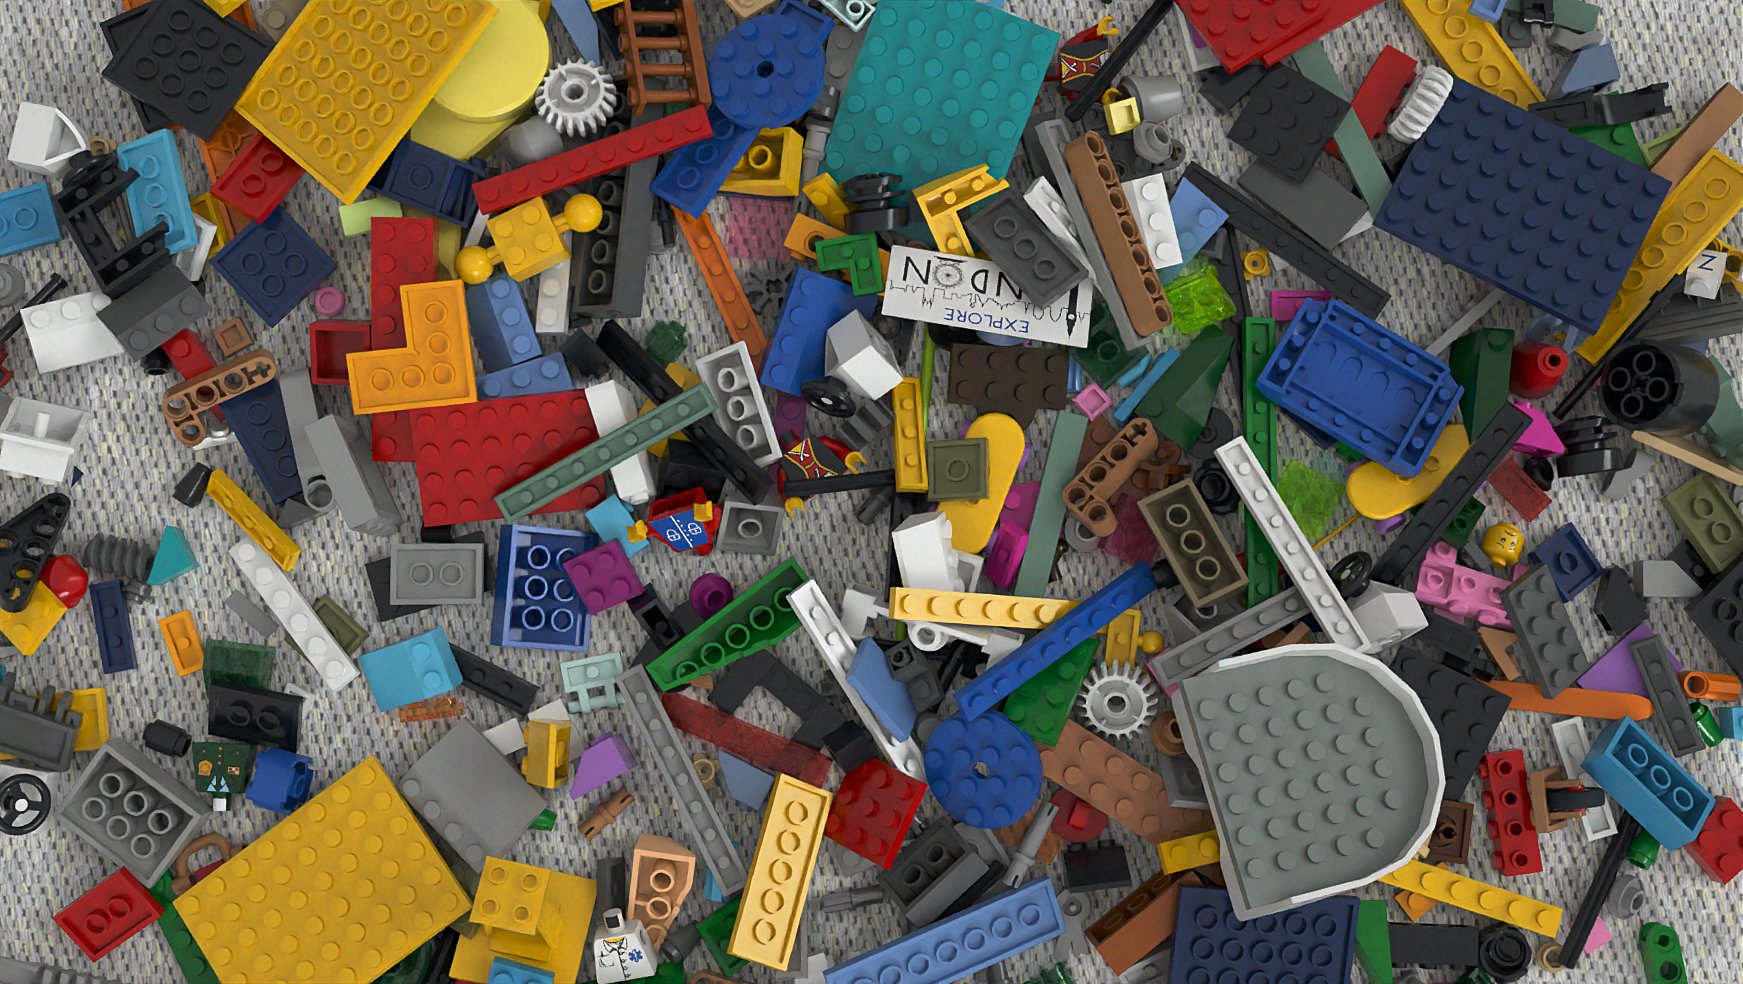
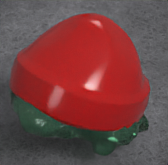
(65, 579)

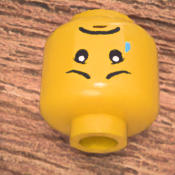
(1502, 544)

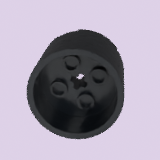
(1658, 388)

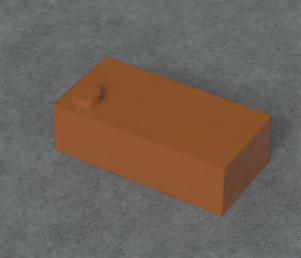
(1139, 920)

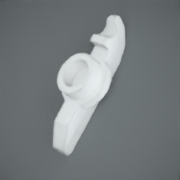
(219, 435)

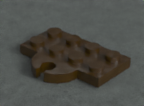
(1008, 379)

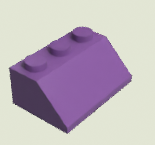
(602, 762)

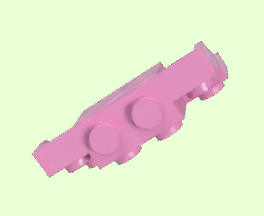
(1461, 588)

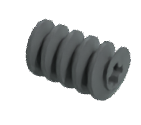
(118, 557)

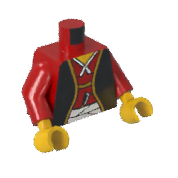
(1080, 61)
(812, 459)

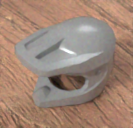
(530, 142)

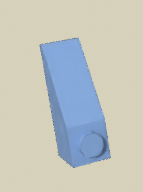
(581, 28)

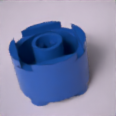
(280, 780)

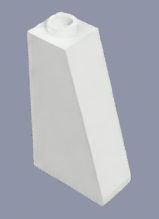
(611, 409)

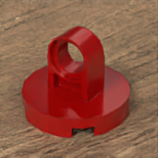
(1076, 818)

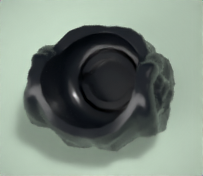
(1216, 488)
(1503, 952)

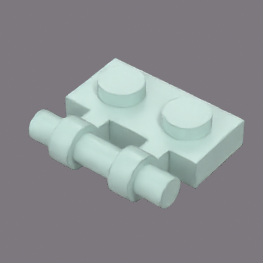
(592, 673)

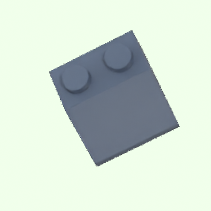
(1586, 72)

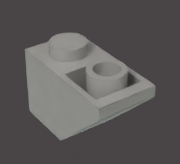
(1662, 580)

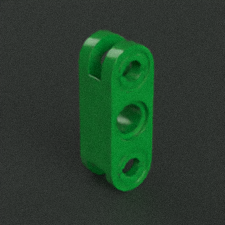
(1658, 952)

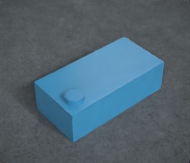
(1648, 783)

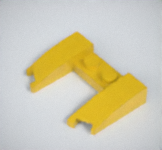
(949, 194)

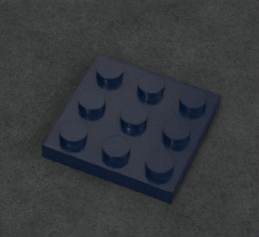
(273, 265)

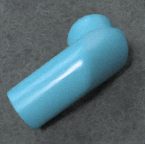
(1135, 372)

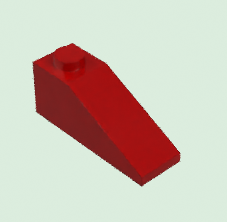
(192, 359)

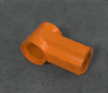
(1710, 686)

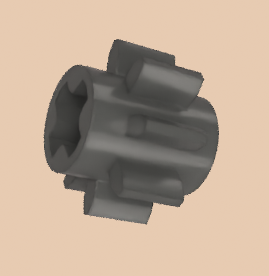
(832, 689)

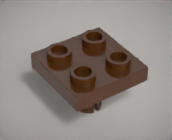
(1451, 833)

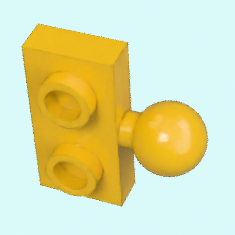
(1124, 639)

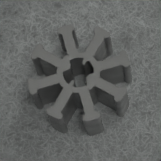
(763, 289)
(865, 424)

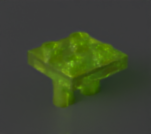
(1198, 300)
(1308, 497)

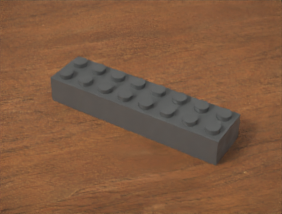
(616, 251)

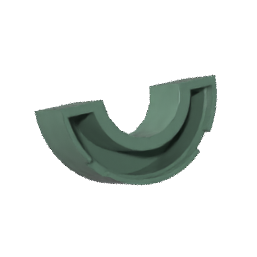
(1725, 425)

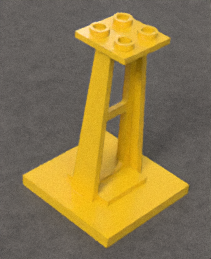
(527, 918)

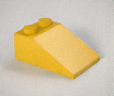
(769, 165)
(547, 752)

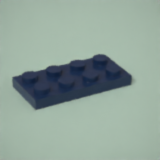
(264, 434)

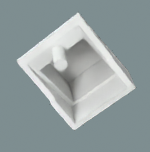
(41, 439)

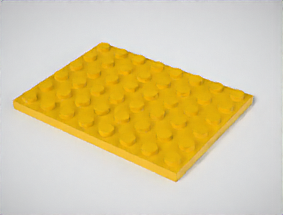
(356, 81)
(326, 891)

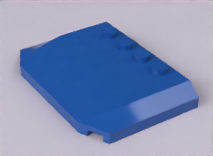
(1361, 385)

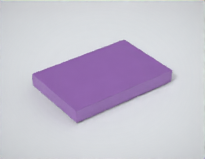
(1617, 667)

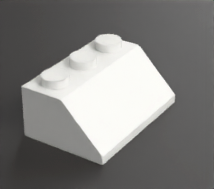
(1154, 219)
(69, 332)
(927, 553)

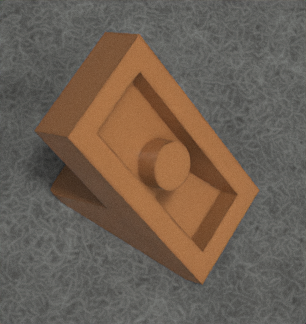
(1493, 644)

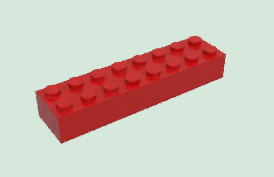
(401, 254)

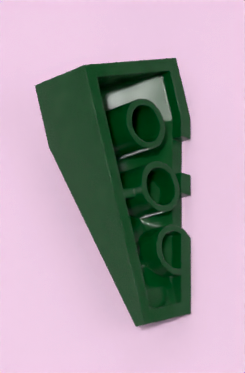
(1483, 368)
(1185, 392)

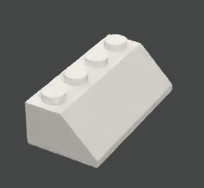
(740, 402)

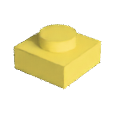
(1122, 115)

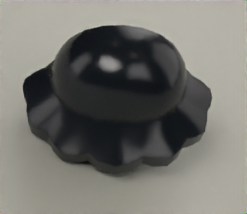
(1540, 472)

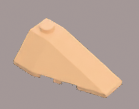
(659, 883)

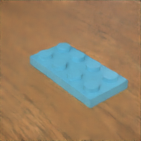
(159, 189)

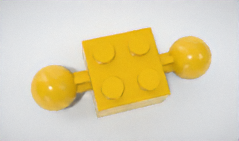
(528, 239)

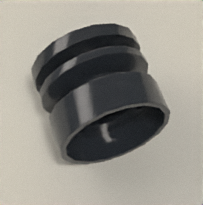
(874, 203)
(1587, 447)

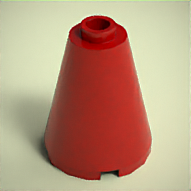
(1536, 369)

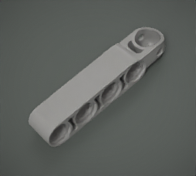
(304, 407)

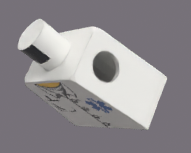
(623, 949)

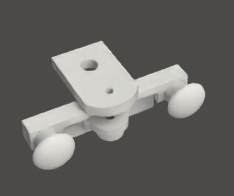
(866, 602)

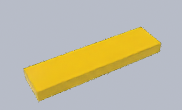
(908, 436)
(252, 520)

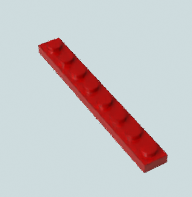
(592, 160)

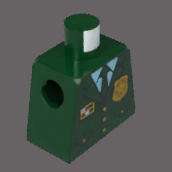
(223, 770)

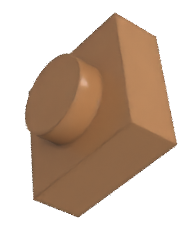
(233, 337)

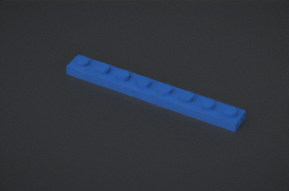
(1054, 641)

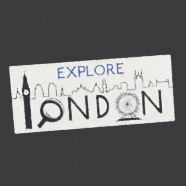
(980, 298)

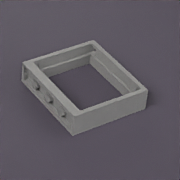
(354, 476)

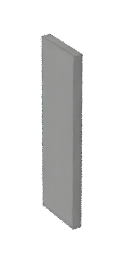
(251, 613)

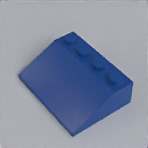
(800, 330)
(533, 592)

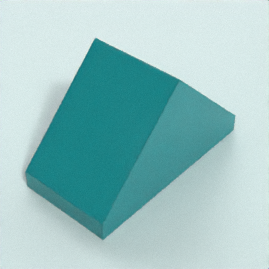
(173, 557)

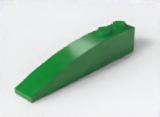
(740, 628)

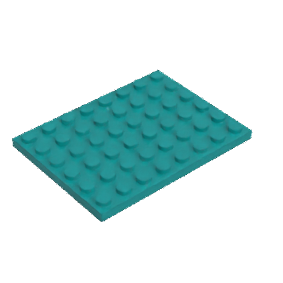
(937, 96)

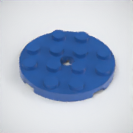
(787, 92)
(1012, 764)

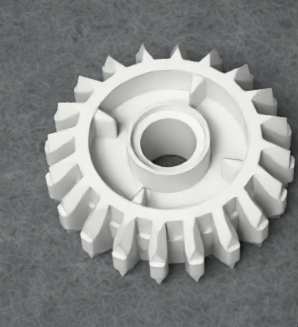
(574, 79)
(1420, 104)
(1117, 718)

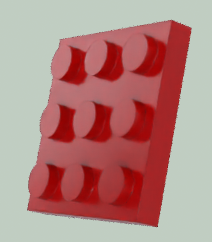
(874, 811)

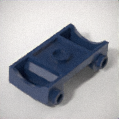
(431, 181)

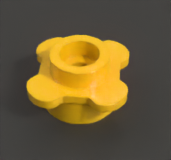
(1258, 256)

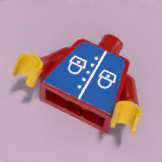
(680, 522)

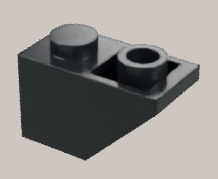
(1616, 602)

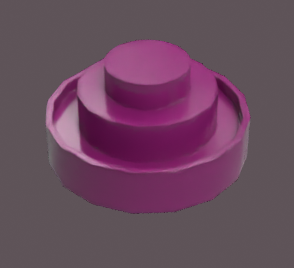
(710, 594)

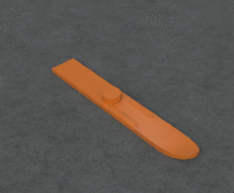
(1575, 701)

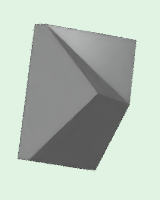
(748, 526)
(1188, 622)

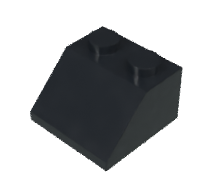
(1095, 866)

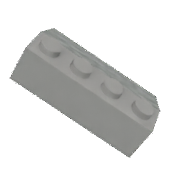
(472, 795)
(133, 811)

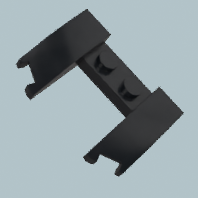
(78, 208)
(764, 668)

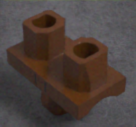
(1165, 470)

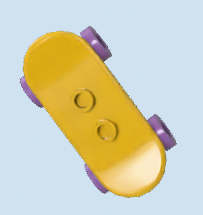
(1385, 495)
(975, 520)

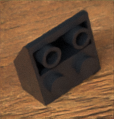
(687, 468)

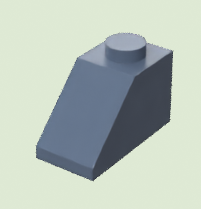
(745, 781)

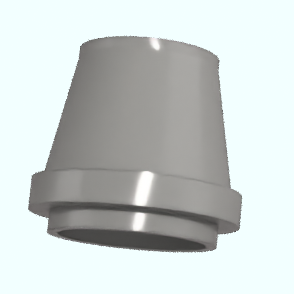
(1155, 96)

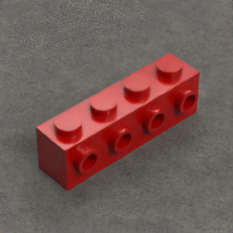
(1509, 813)

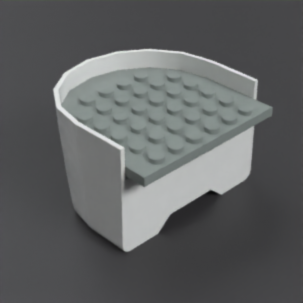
(1310, 771)

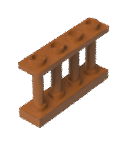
(687, 43)

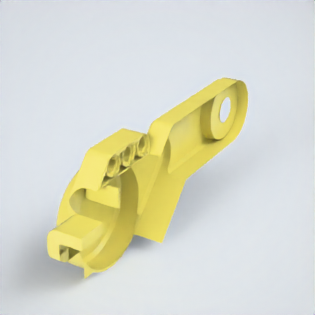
(483, 102)

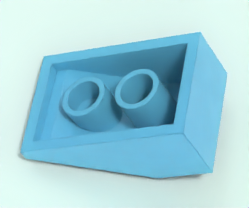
(411, 669)

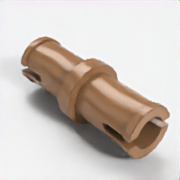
(606, 813)

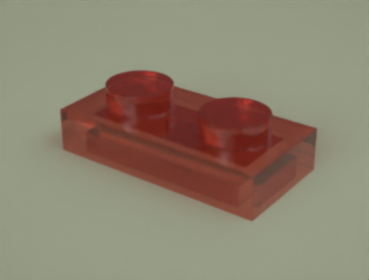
(1519, 490)

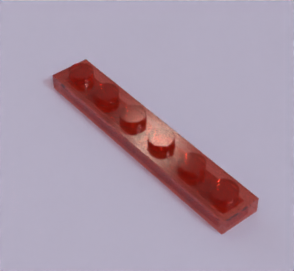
(747, 739)

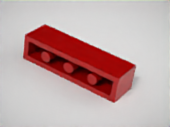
(1380, 93)

